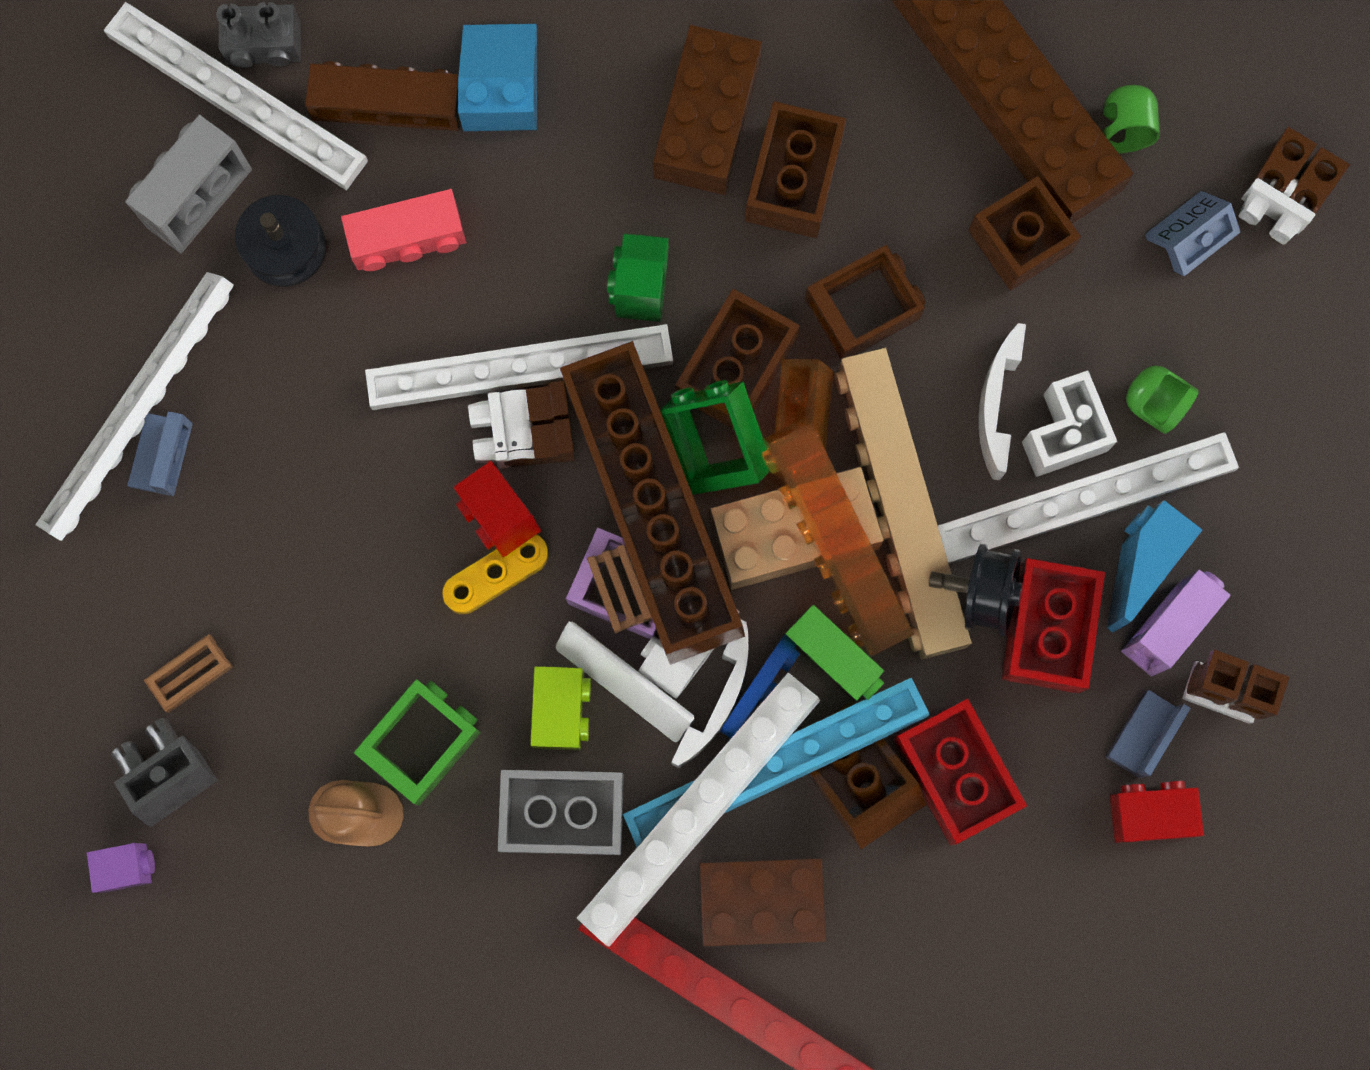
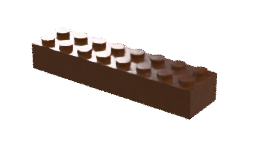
(1020, 100)
(652, 503)

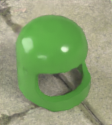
(1136, 112)
(1160, 397)

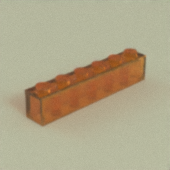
(837, 536)

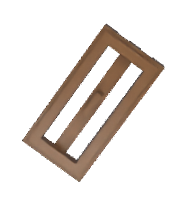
(607, 557)
(200, 683)

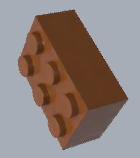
(795, 169)
(739, 346)
(762, 902)

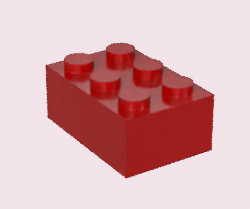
(1054, 626)
(959, 772)

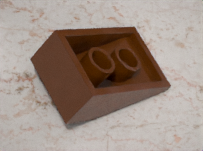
(869, 790)

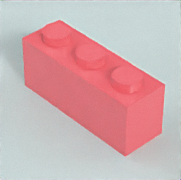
(404, 230)

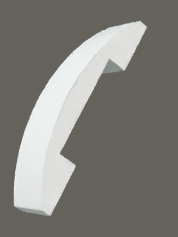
(996, 445)
(694, 740)

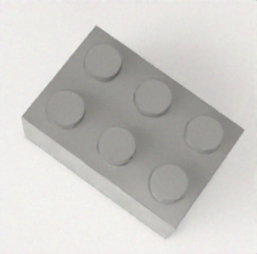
(189, 183)
(561, 812)

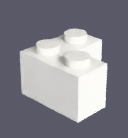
(1078, 429)

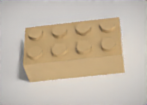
(762, 538)

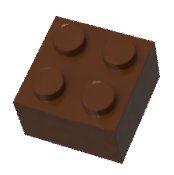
(1024, 233)

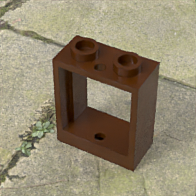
(831, 320)

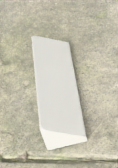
(624, 682)

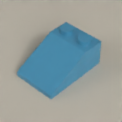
(498, 77)
(1146, 557)

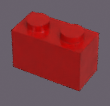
(497, 509)
(1156, 814)

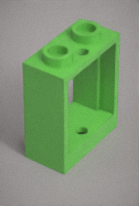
(836, 654)
(391, 772)

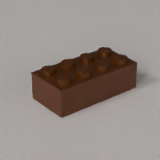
(707, 110)

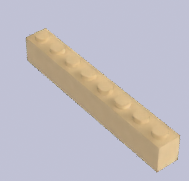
(902, 502)

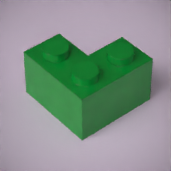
(639, 277)

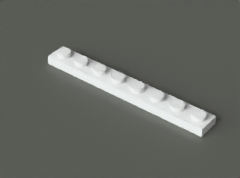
(236, 96)
(505, 367)
(129, 414)
(1088, 497)
(698, 809)

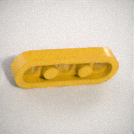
(482, 587)

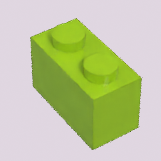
(559, 708)

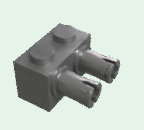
(259, 34)
(165, 779)

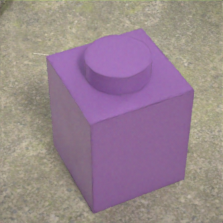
(120, 867)

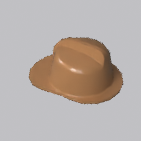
(355, 813)

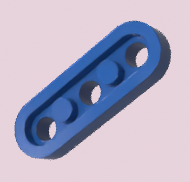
(781, 658)

